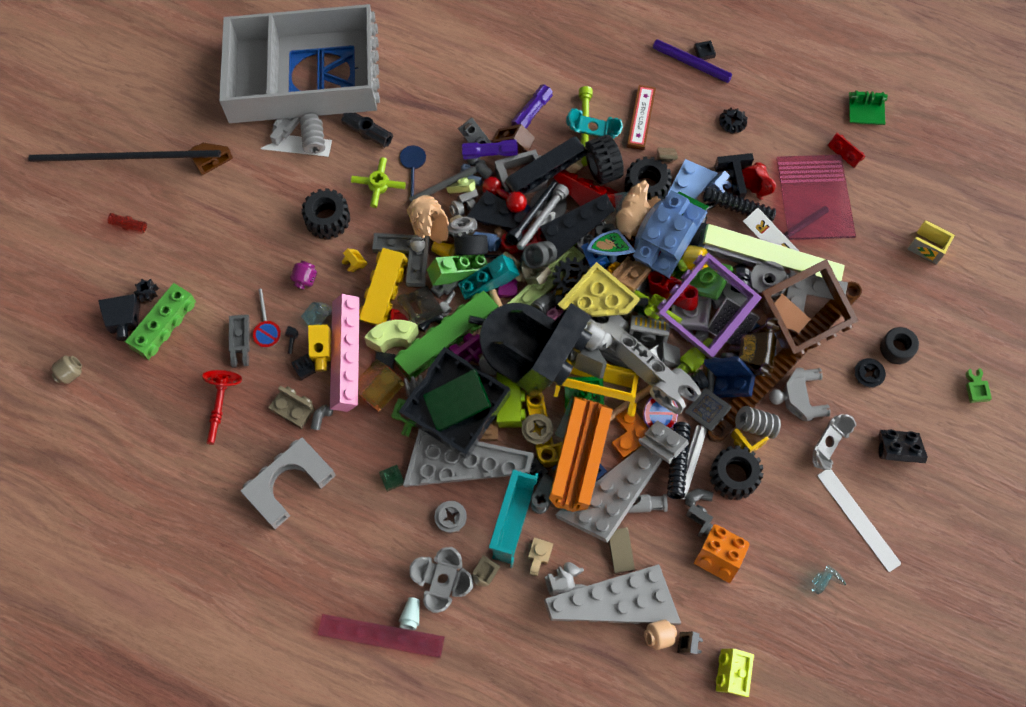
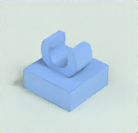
(720, 181)

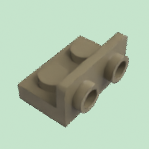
(292, 407)

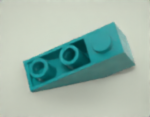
(489, 277)

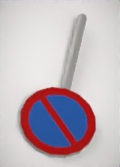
(266, 333)

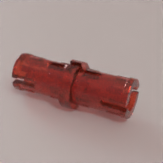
(127, 223)

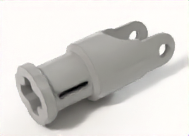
(646, 503)

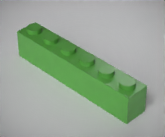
(449, 332)

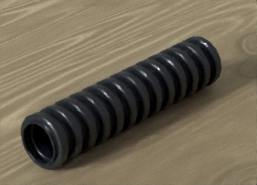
(736, 203)
(678, 465)

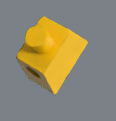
(320, 339)

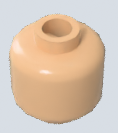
(660, 634)

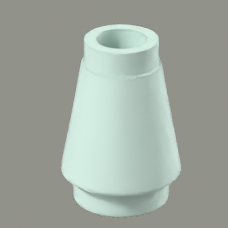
(410, 616)

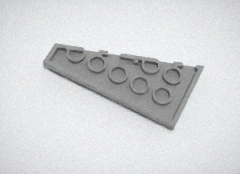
(437, 463)
(614, 495)
(623, 599)

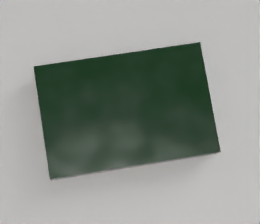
(457, 400)

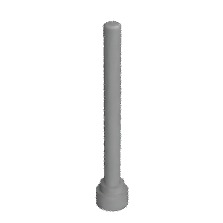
(559, 194)

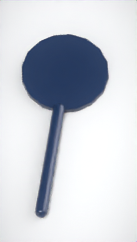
(412, 158)

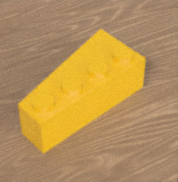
(383, 286)

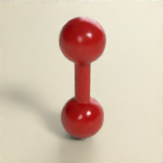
(515, 201)

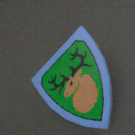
(611, 244)

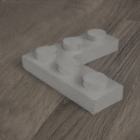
(809, 286)

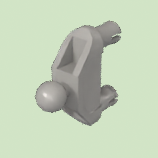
(796, 395)

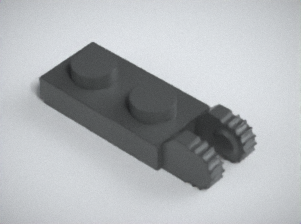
(239, 338)

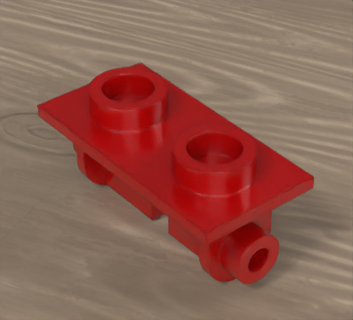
(846, 150)

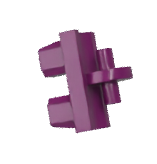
(470, 348)

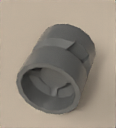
(539, 254)

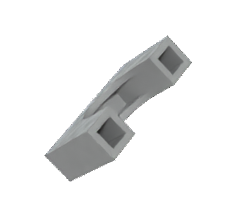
(299, 457)

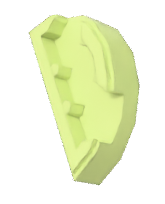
(462, 185)

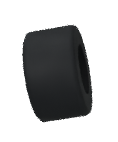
(471, 245)
(903, 335)

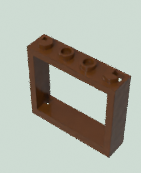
(837, 293)

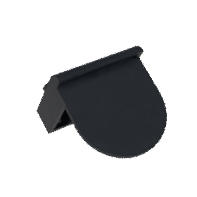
(531, 345)

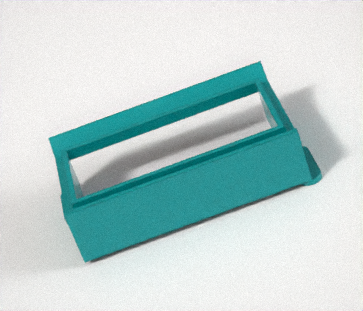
(512, 516)

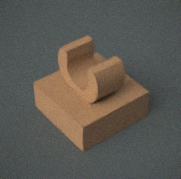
(491, 433)

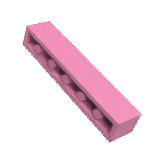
(344, 353)

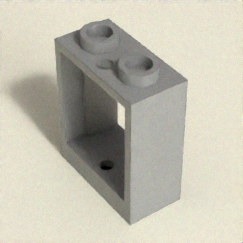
(514, 161)

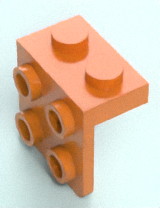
(722, 553)

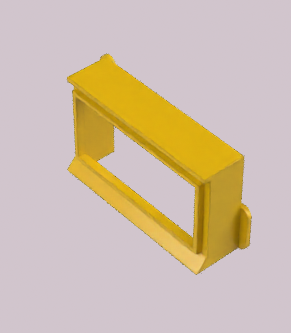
(612, 374)

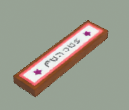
(641, 117)

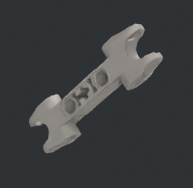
(665, 384)

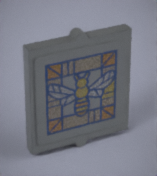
(708, 409)

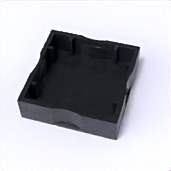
(467, 433)

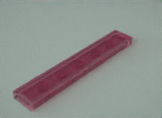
(381, 636)

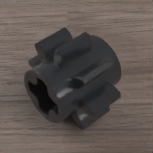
(146, 290)

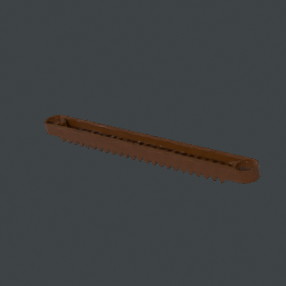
(783, 364)

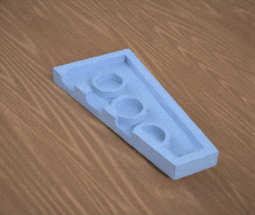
(692, 179)

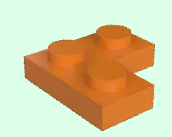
(634, 429)

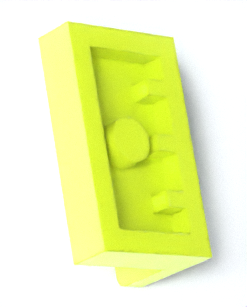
(734, 672)

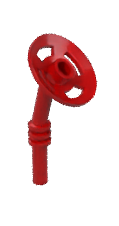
(221, 384)

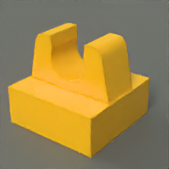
(355, 259)

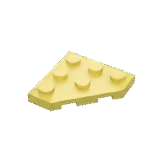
(600, 294)

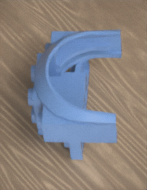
(668, 232)

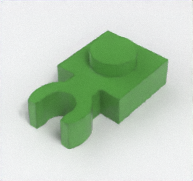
(977, 389)

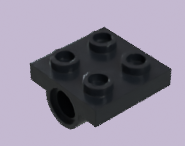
(901, 446)

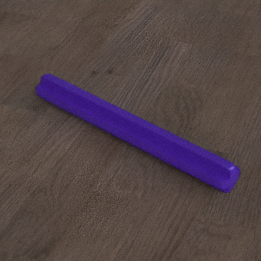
(692, 61)

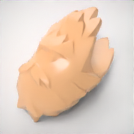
(634, 209)
(428, 218)

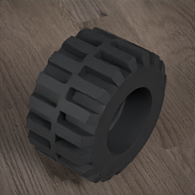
(604, 159)
(649, 169)
(322, 201)
(743, 459)

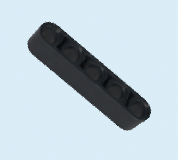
(546, 166)

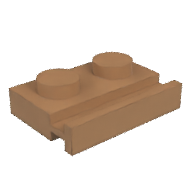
(631, 273)

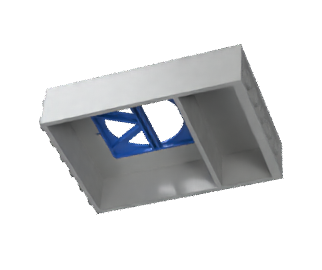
(266, 47)

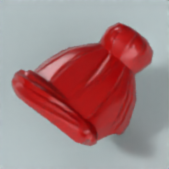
(758, 180)

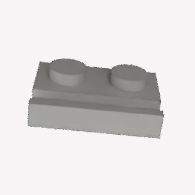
(663, 441)

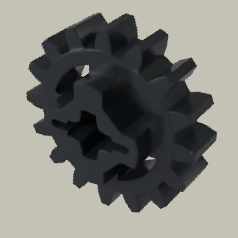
(571, 269)

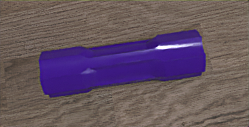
(539, 99)
(502, 148)

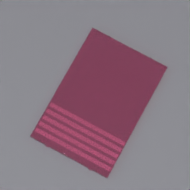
(815, 197)

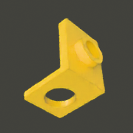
(741, 441)

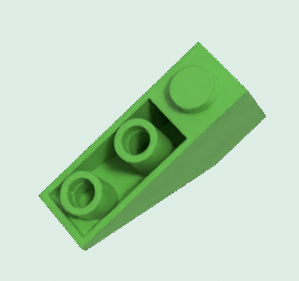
(454, 268)

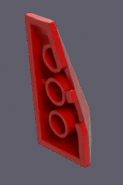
(583, 189)

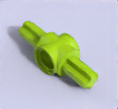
(693, 358)

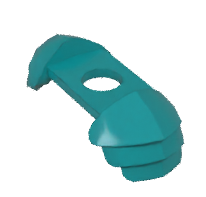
(580, 123)

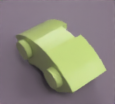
(391, 334)

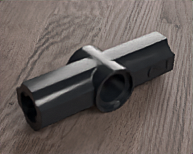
(374, 132)

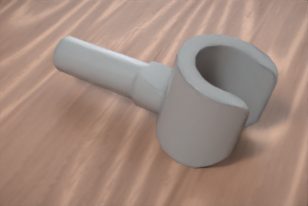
(445, 305)

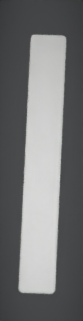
(859, 520)

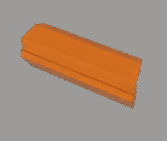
(580, 455)

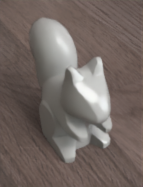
(564, 581)

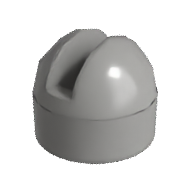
(417, 243)

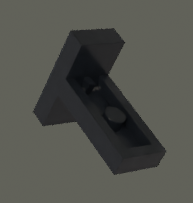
(734, 166)

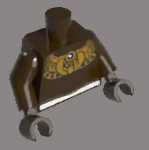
(758, 348)

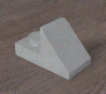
(669, 354)

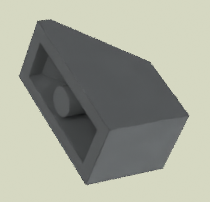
(589, 362)

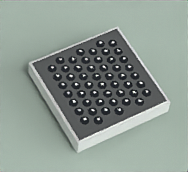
(724, 314)

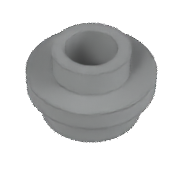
(456, 208)

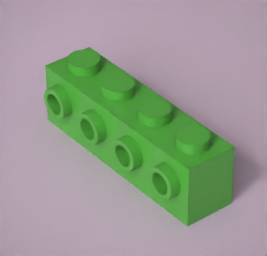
(161, 321)

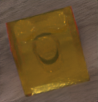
(379, 385)

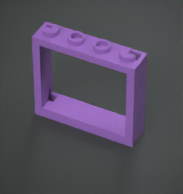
(752, 299)

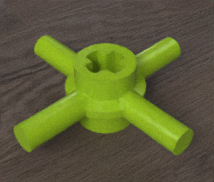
(378, 182)
(651, 309)

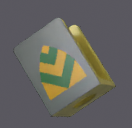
(935, 235)

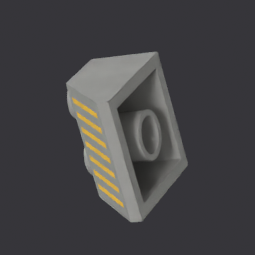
(649, 331)

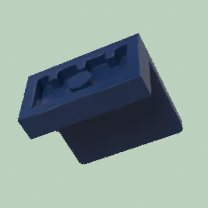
(732, 377)

